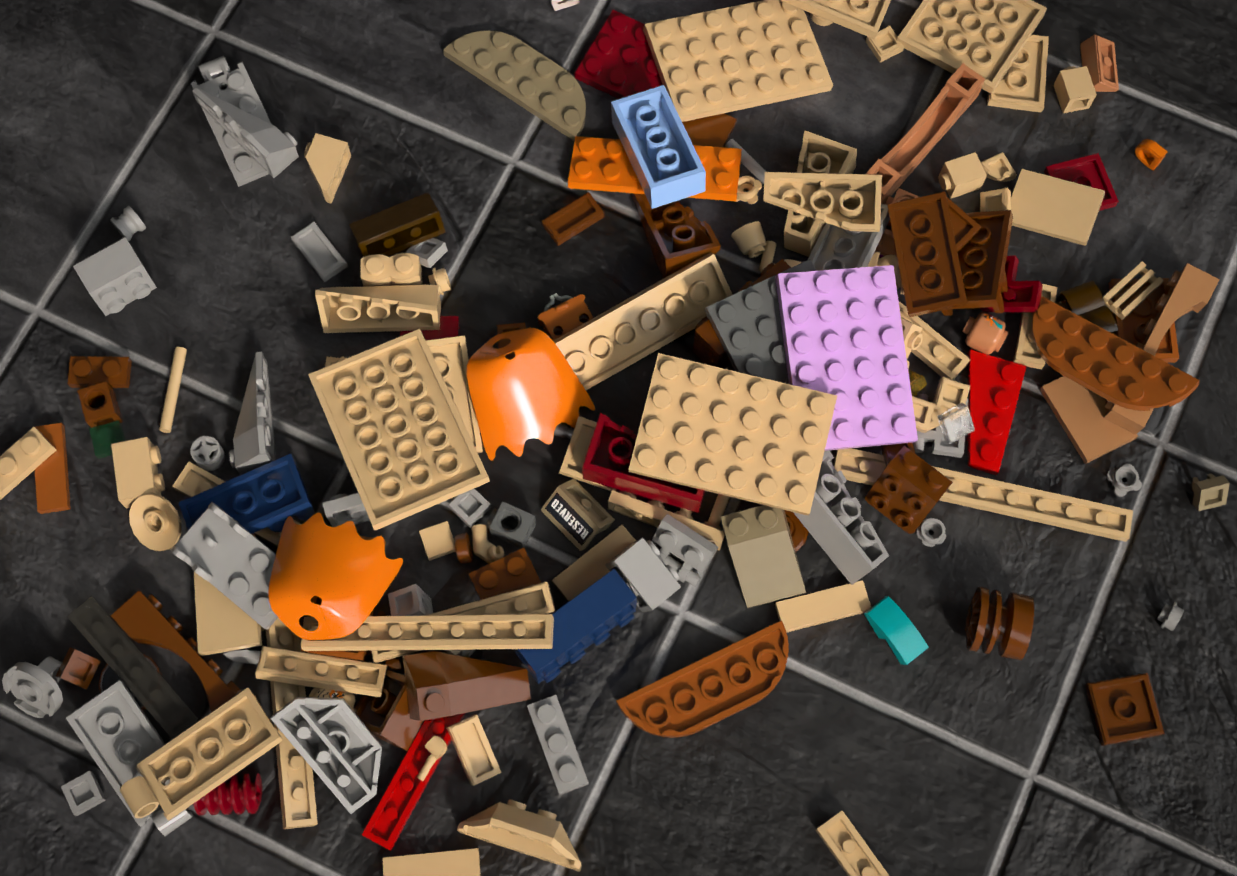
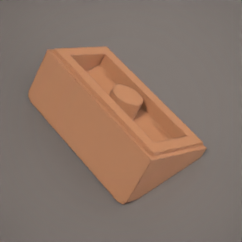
(1100, 60)

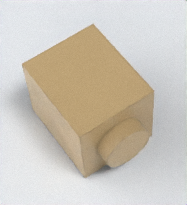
(1074, 89)
(962, 175)

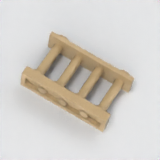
(654, 512)

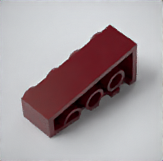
(609, 464)

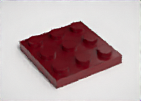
(620, 59)

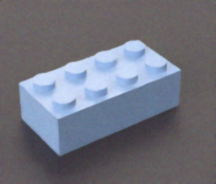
(658, 146)

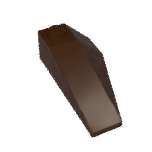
(674, 234)
(455, 684)

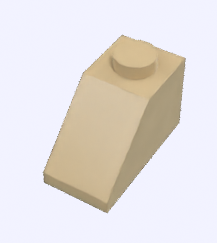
(327, 163)

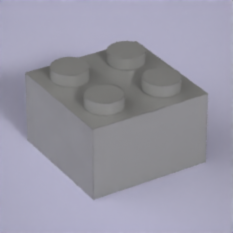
(115, 277)
(645, 574)

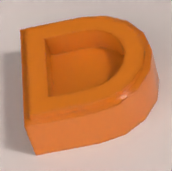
(1150, 153)

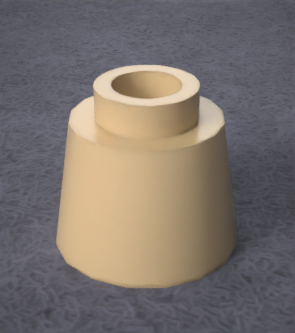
(750, 239)

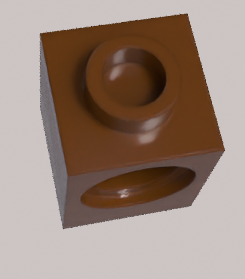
(107, 412)

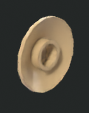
(155, 522)

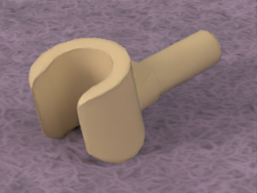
(437, 748)

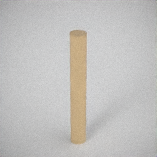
(172, 389)

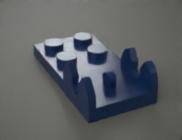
(257, 497)

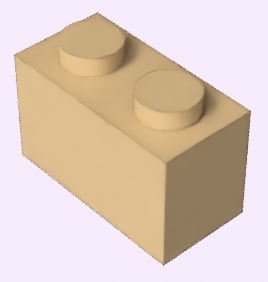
(136, 469)

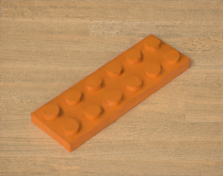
(604, 166)

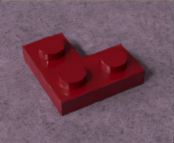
(1021, 295)

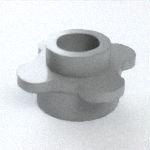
(1126, 471)

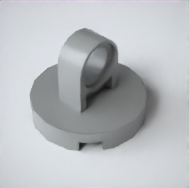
(35, 687)

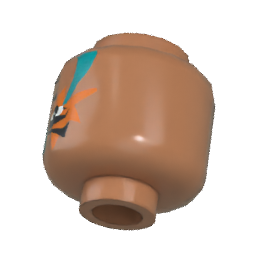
(985, 333)

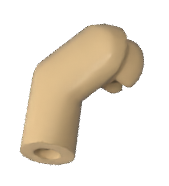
(482, 547)

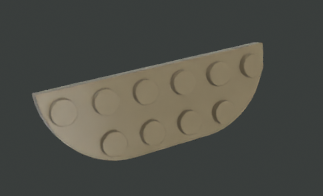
(523, 77)

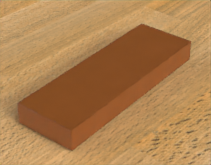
(52, 474)

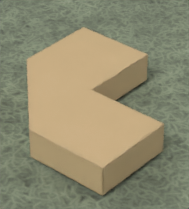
(948, 395)

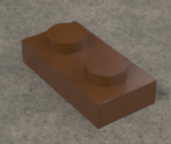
(91, 369)

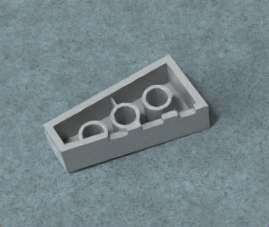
(840, 528)

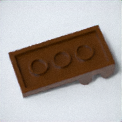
(927, 254)
(984, 261)

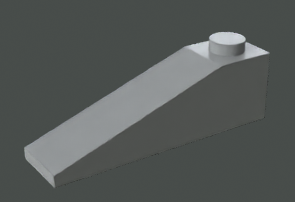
(254, 430)

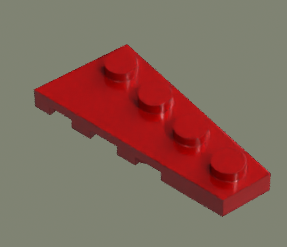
(992, 405)

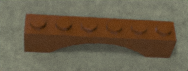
(147, 625)

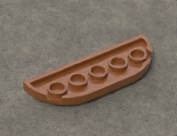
(1106, 361)
(711, 687)

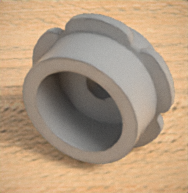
(934, 525)
(1170, 616)

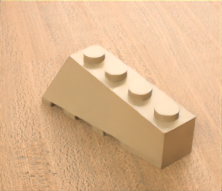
(379, 308)

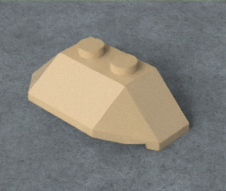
(523, 832)

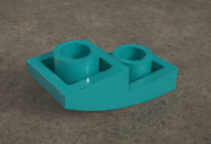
(894, 626)

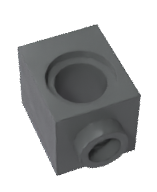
(520, 535)

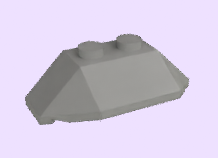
(334, 746)

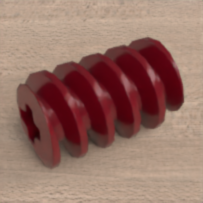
(232, 796)

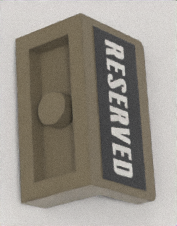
(576, 513)

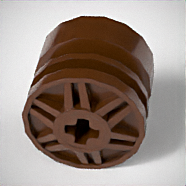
(1007, 623)

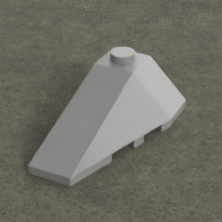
(259, 138)

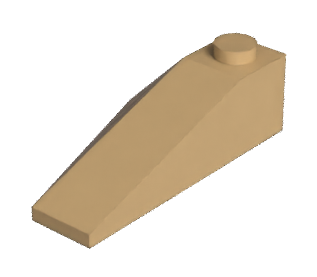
(836, 199)

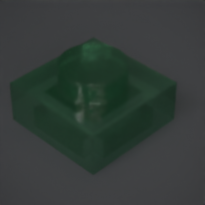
(104, 436)

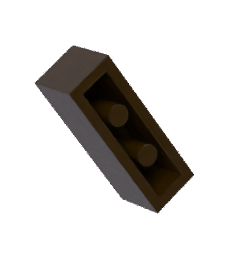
(398, 227)

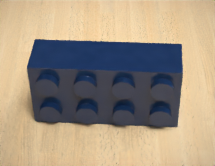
(580, 624)

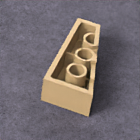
(816, 156)

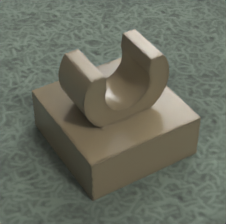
(1210, 492)

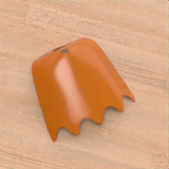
(523, 394)
(336, 567)

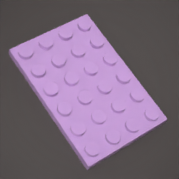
(849, 342)

